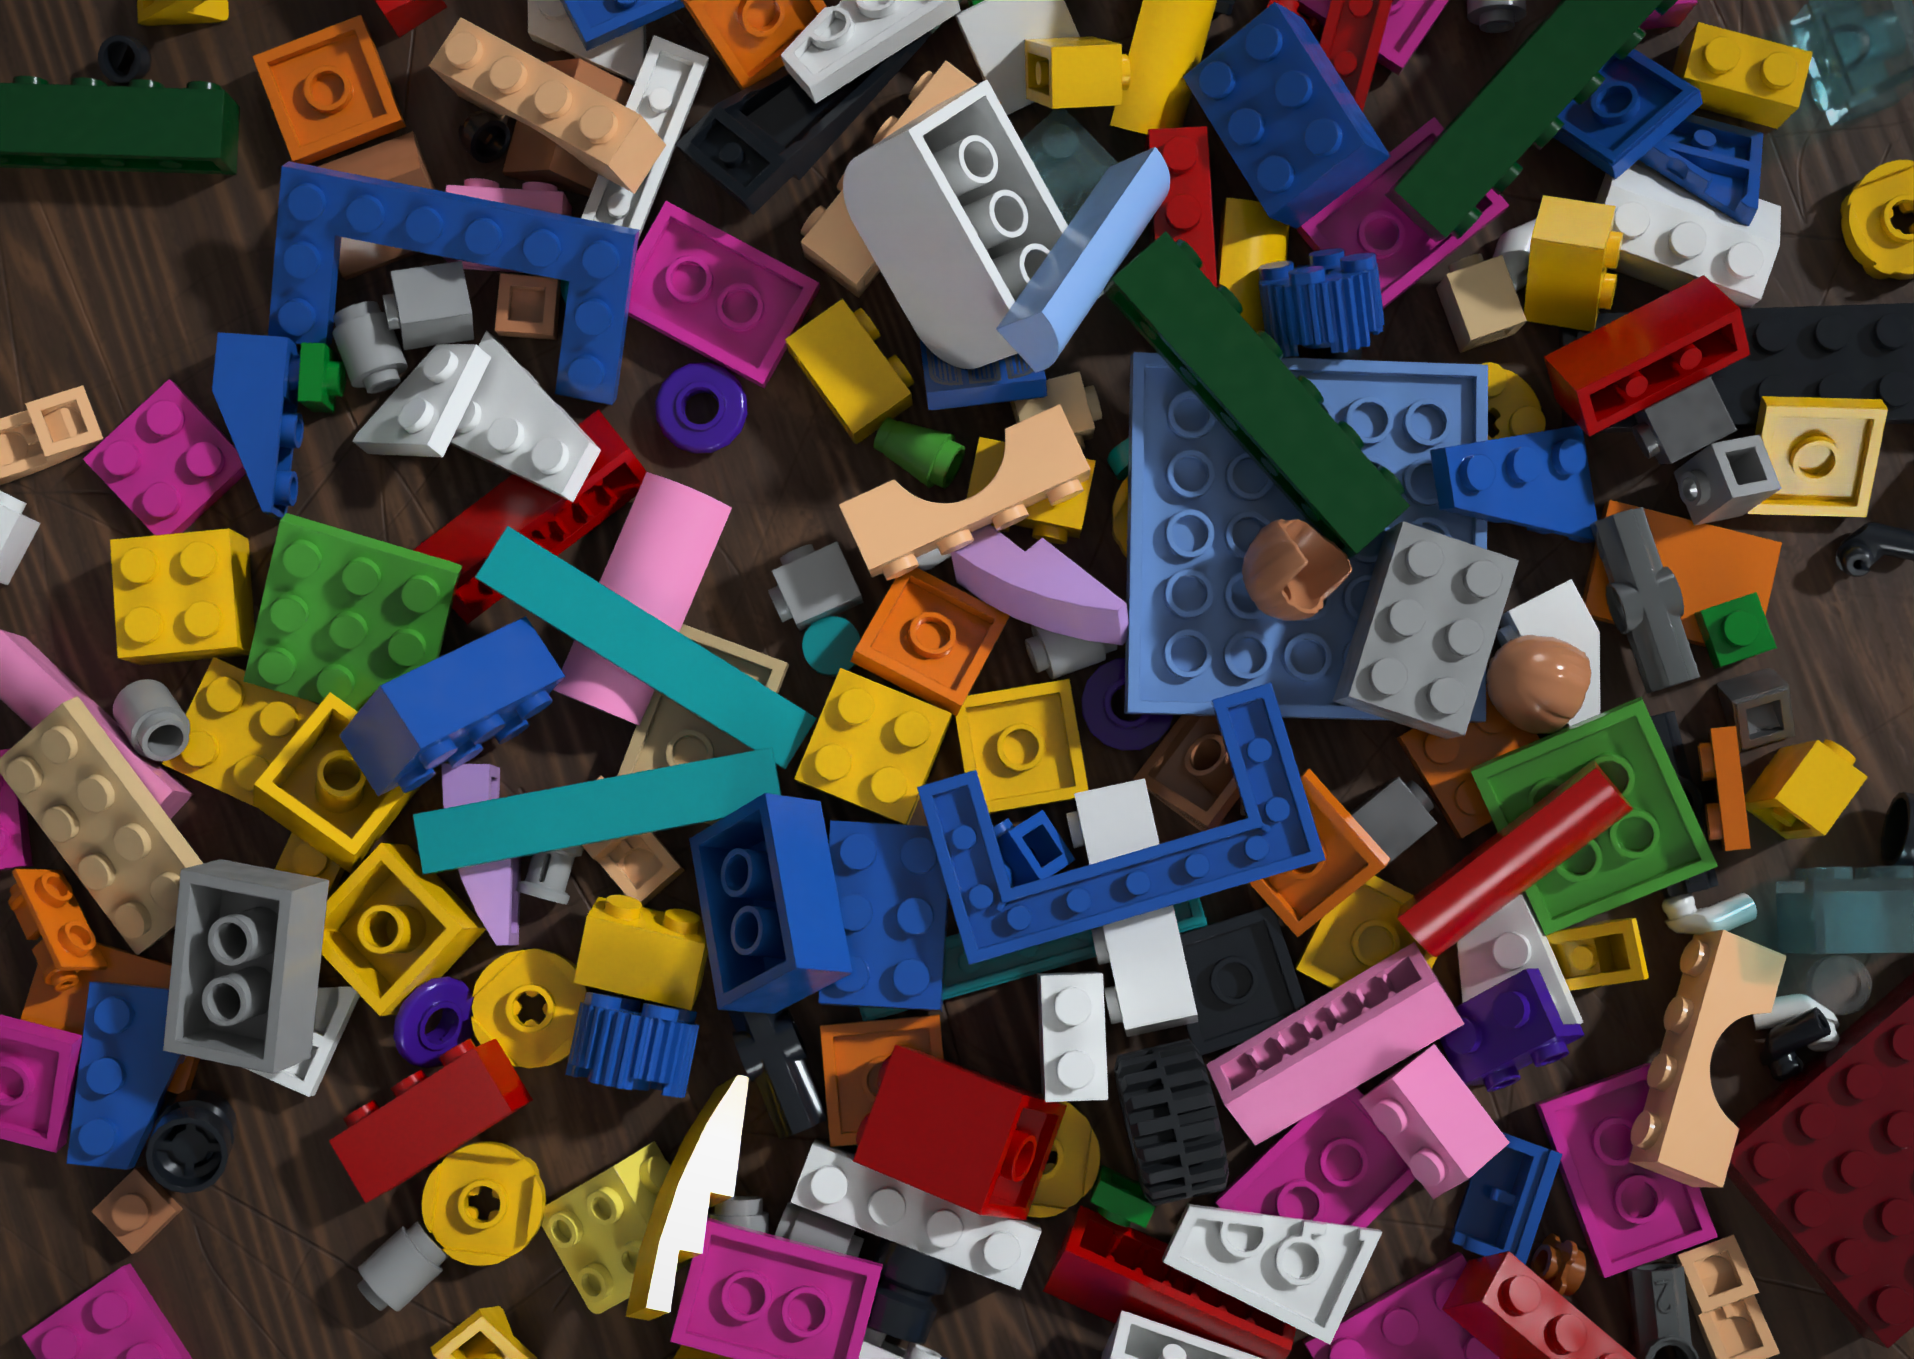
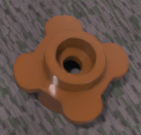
(1560, 1264)

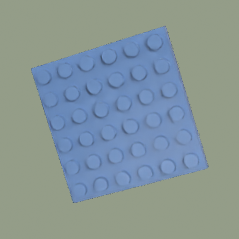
(1204, 501)

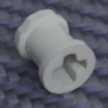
(549, 874)

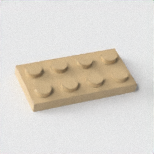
(101, 821)

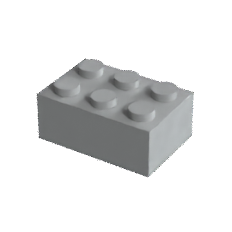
(1426, 630)
(245, 965)

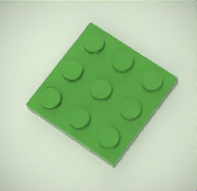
(346, 613)
(1636, 855)

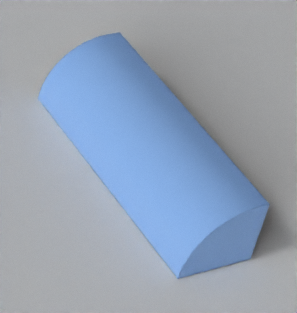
(1085, 258)

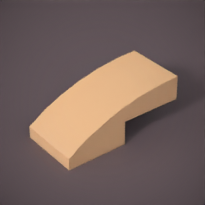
(47, 434)
(637, 864)
(1725, 1301)

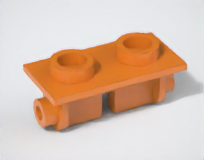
(50, 910)

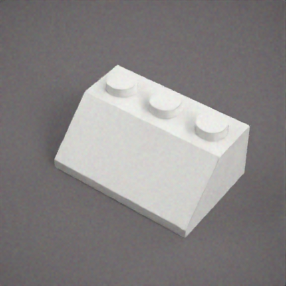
(1679, 237)

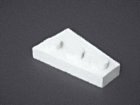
(856, 37)
(522, 428)
(1506, 946)
(1275, 1263)

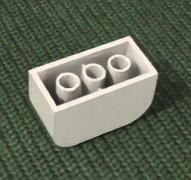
(955, 222)

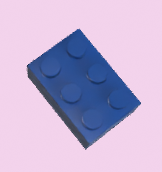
(1286, 116)
(452, 707)
(770, 904)
(891, 916)

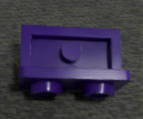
(1508, 1031)

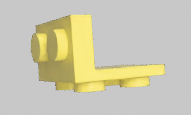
(603, 1226)

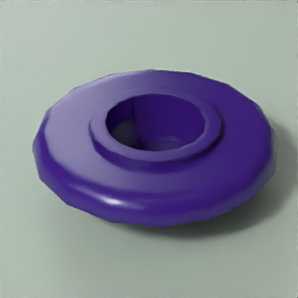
(684, 384)
(1102, 719)
(454, 1026)

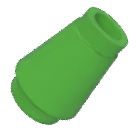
(921, 451)

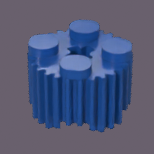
(1322, 303)
(633, 1048)

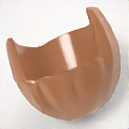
(1292, 569)
(1538, 682)

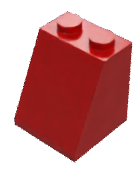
(958, 1134)

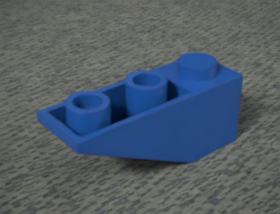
(258, 401)

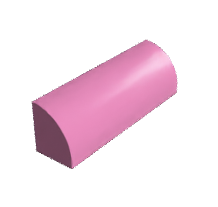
(658, 570)
(36, 687)
(1334, 1044)

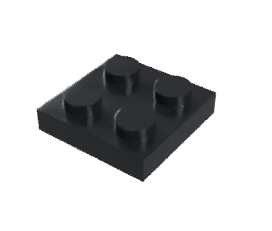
(1239, 979)

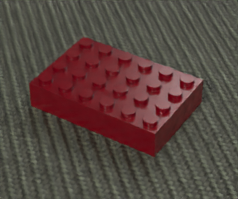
(1835, 1167)

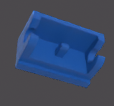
(1506, 1200)

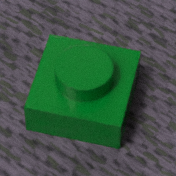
(320, 377)
(1735, 630)
(1120, 1199)

